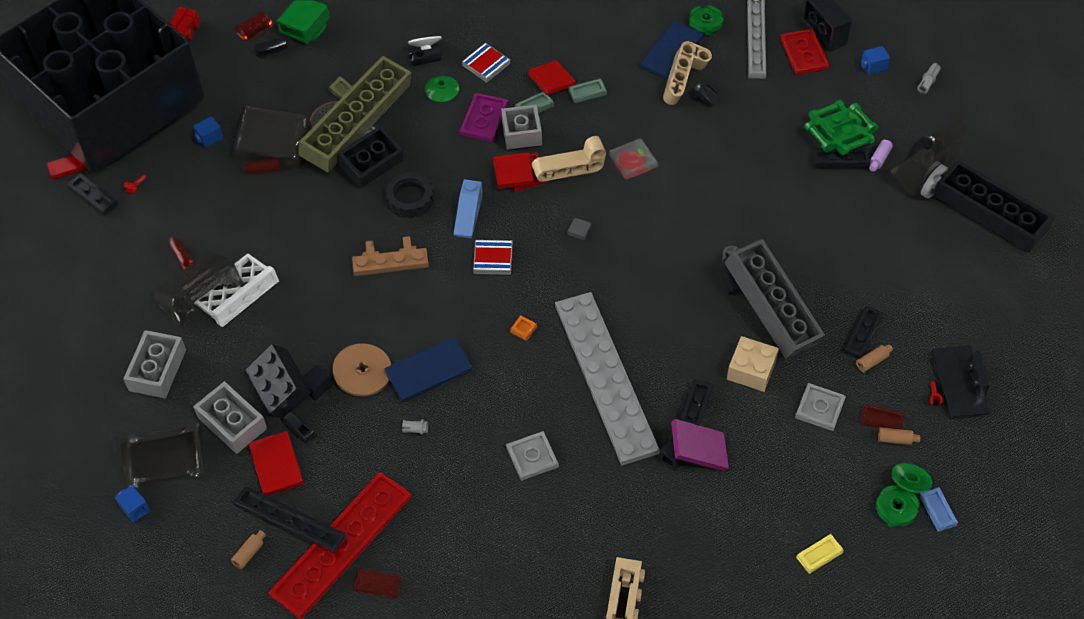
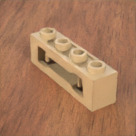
(629, 570)

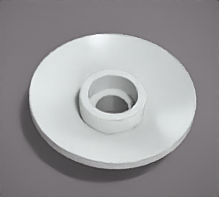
(425, 43)

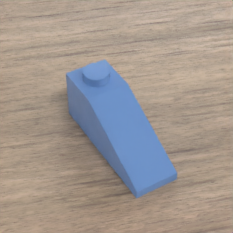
(468, 208)

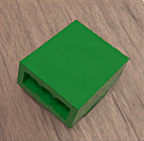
(304, 20)

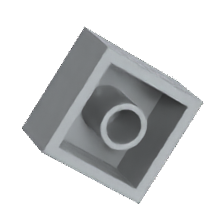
(521, 127)

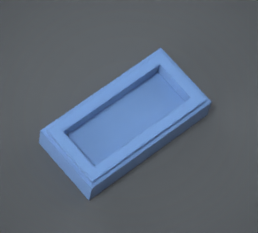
(938, 509)

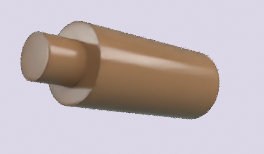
(873, 357)
(897, 436)
(248, 550)

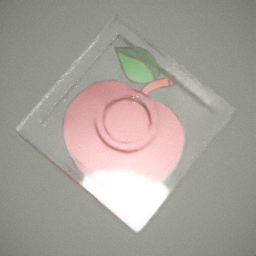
(633, 158)

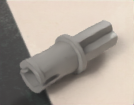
(928, 78)

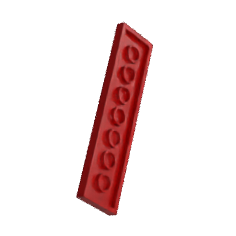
(320, 568)

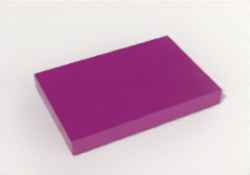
(483, 117)
(699, 445)

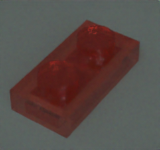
(253, 26)
(377, 583)

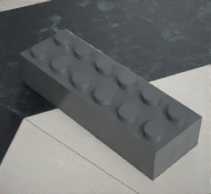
(774, 298)

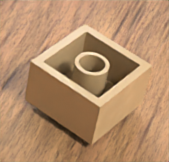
(752, 363)

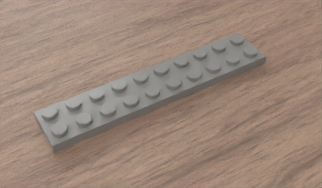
(607, 379)

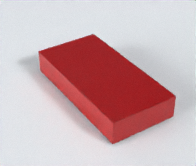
(65, 167)

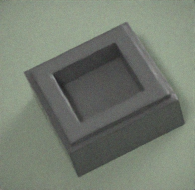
(579, 229)

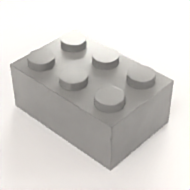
(155, 364)
(230, 417)

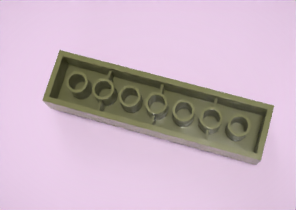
(354, 113)

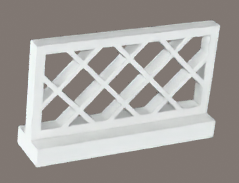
(243, 295)

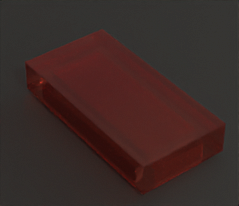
(881, 417)

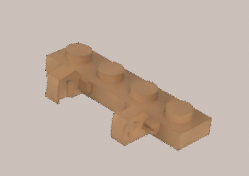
(404, 259)

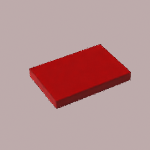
(804, 52)
(275, 463)

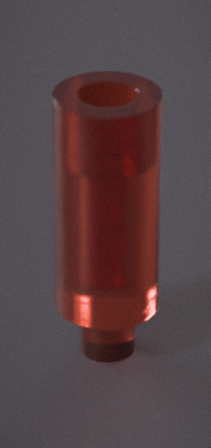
(262, 166)
(180, 252)

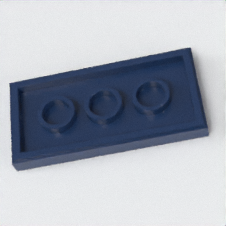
(661, 56)
(428, 369)

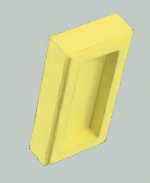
(820, 553)

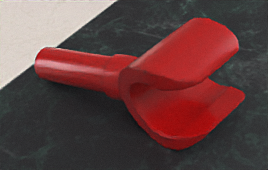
(132, 187)
(938, 397)

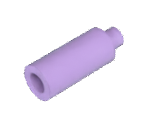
(880, 155)

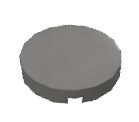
(930, 185)

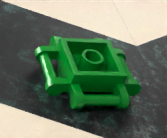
(841, 129)

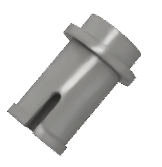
(415, 426)

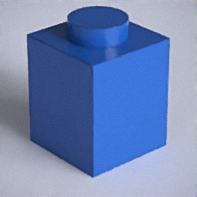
(875, 60)
(207, 132)
(132, 503)

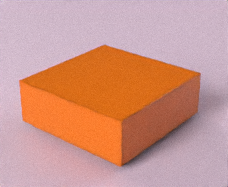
(523, 328)

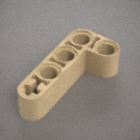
(687, 56)
(571, 163)

